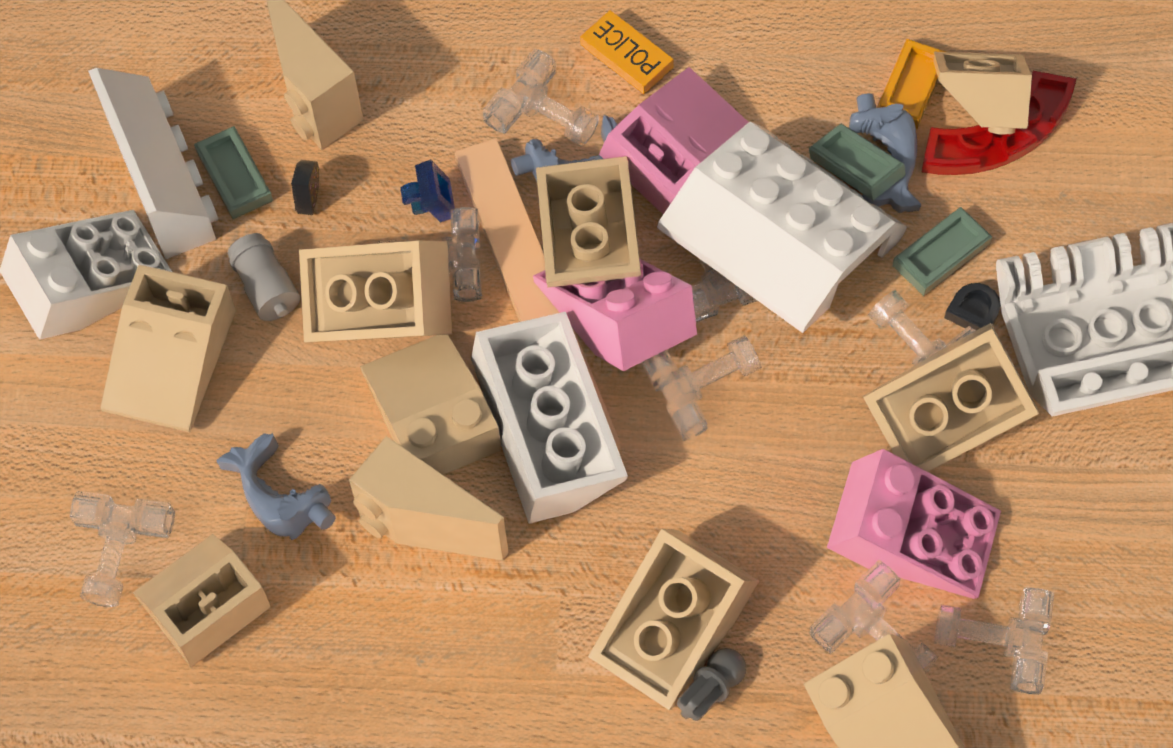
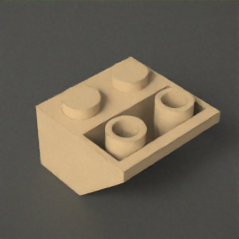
(203, 599)

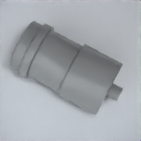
(263, 277)

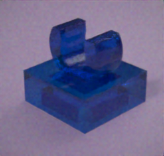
(430, 193)

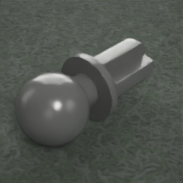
(712, 683)

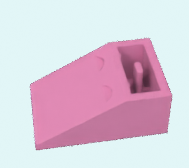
(672, 136)
(627, 316)
(914, 525)

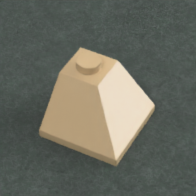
(988, 87)

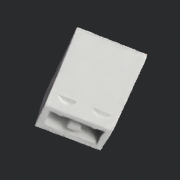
(77, 270)

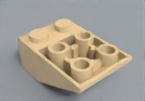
(166, 347)

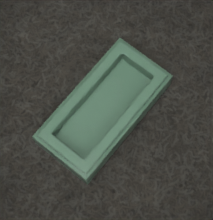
(857, 161)
(233, 172)
(942, 251)

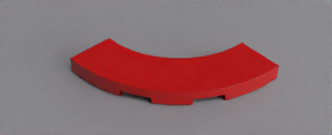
(978, 150)

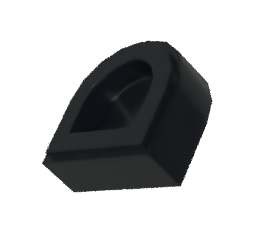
(305, 186)
(974, 306)

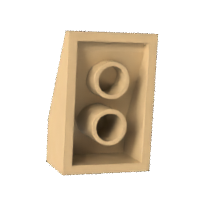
(317, 80)
(587, 222)
(375, 291)
(951, 401)
(433, 404)
(422, 507)
(672, 616)
(881, 700)

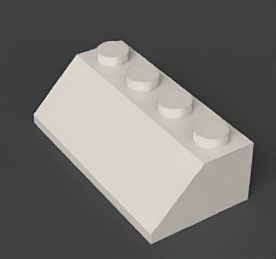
(155, 160)
(547, 415)

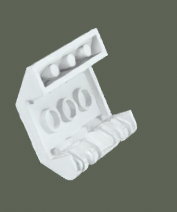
(776, 224)
(1098, 327)

